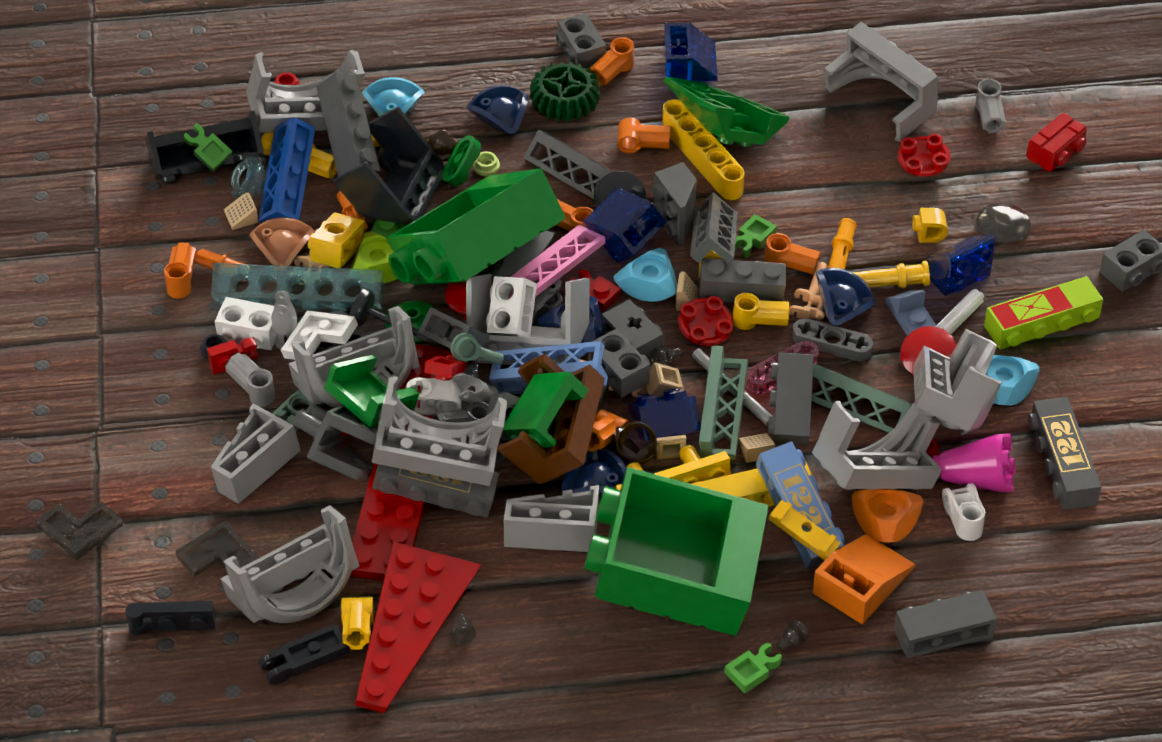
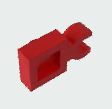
(602, 289)
(221, 354)

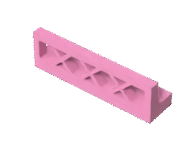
(560, 258)

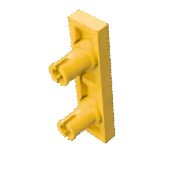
(694, 468)

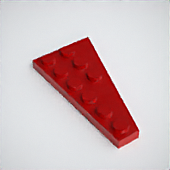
(411, 609)

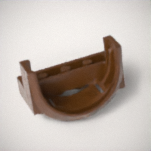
(569, 427)

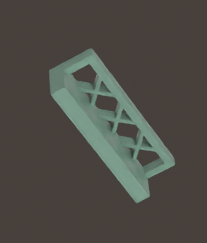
(861, 389)
(713, 401)

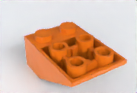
(860, 577)

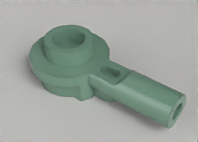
(465, 348)

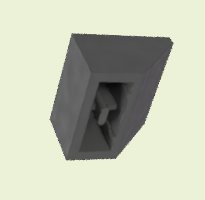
(675, 199)

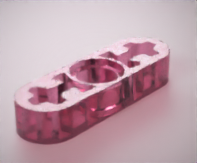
(761, 369)

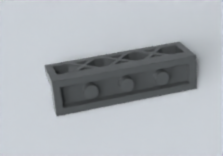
(572, 155)
(714, 229)

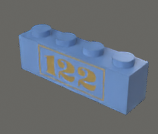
(789, 481)

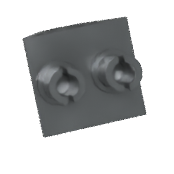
(327, 438)

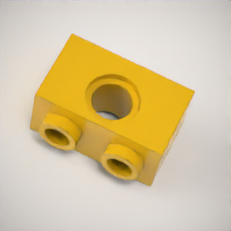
(336, 240)

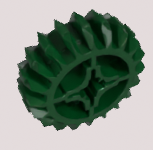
(564, 91)

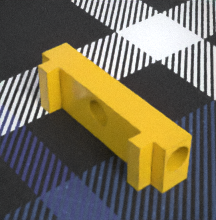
(792, 521)

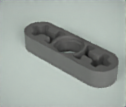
(838, 349)

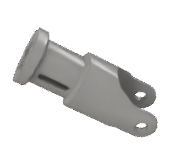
(283, 318)
(473, 388)

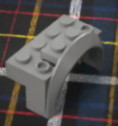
(875, 57)
(279, 102)
(392, 348)
(957, 386)
(437, 445)
(890, 463)
(322, 548)

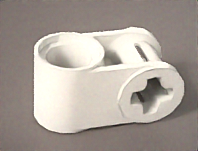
(436, 395)
(965, 511)

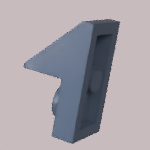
(910, 310)

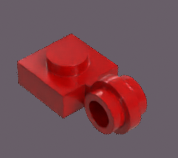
(444, 367)

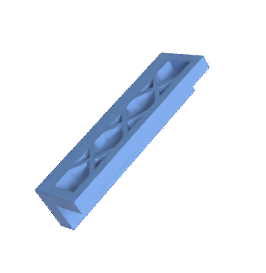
(511, 382)

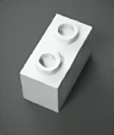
(518, 307)
(246, 319)

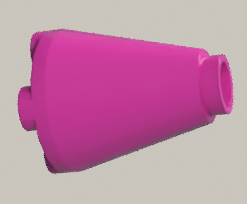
(980, 462)

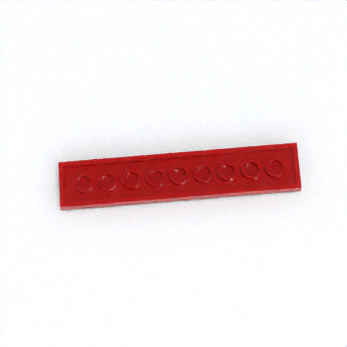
(385, 515)

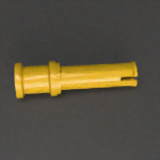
(899, 276)

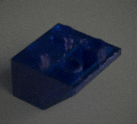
(689, 53)
(625, 223)
(962, 263)
(667, 415)

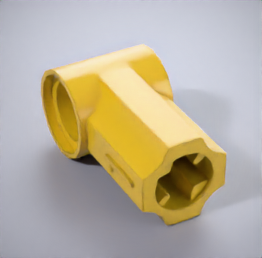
(751, 311)
(357, 621)

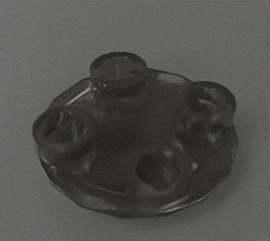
(1004, 221)

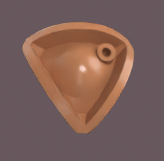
(282, 239)

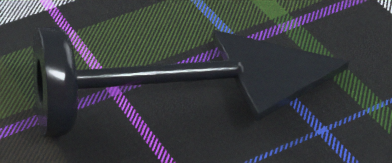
(363, 309)

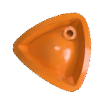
(886, 513)

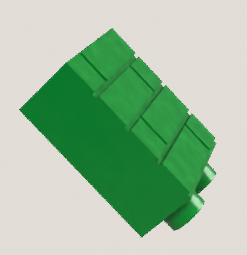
(475, 228)
(677, 550)

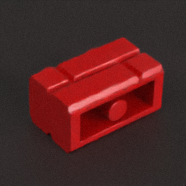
(1057, 142)

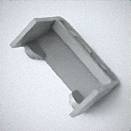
(573, 320)

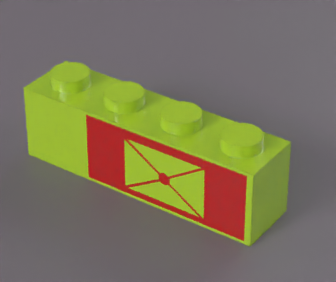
(1043, 312)

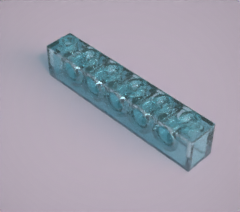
(228, 275)

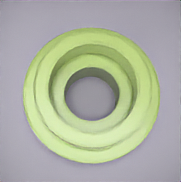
(486, 164)

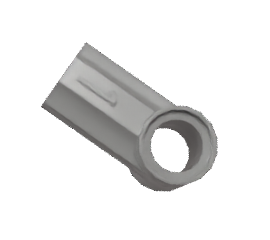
(990, 106)
(252, 379)

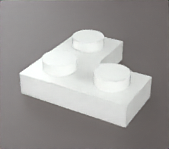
(320, 327)

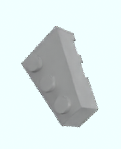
(254, 454)
(552, 522)

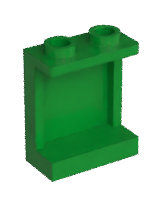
(362, 390)
(540, 405)

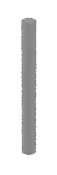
(758, 410)

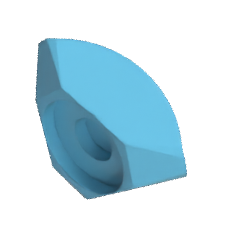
(392, 92)
(648, 277)
(1016, 376)

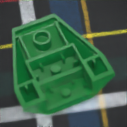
(727, 114)

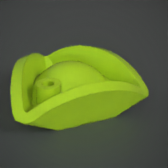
(373, 255)

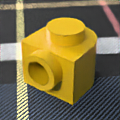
(930, 225)

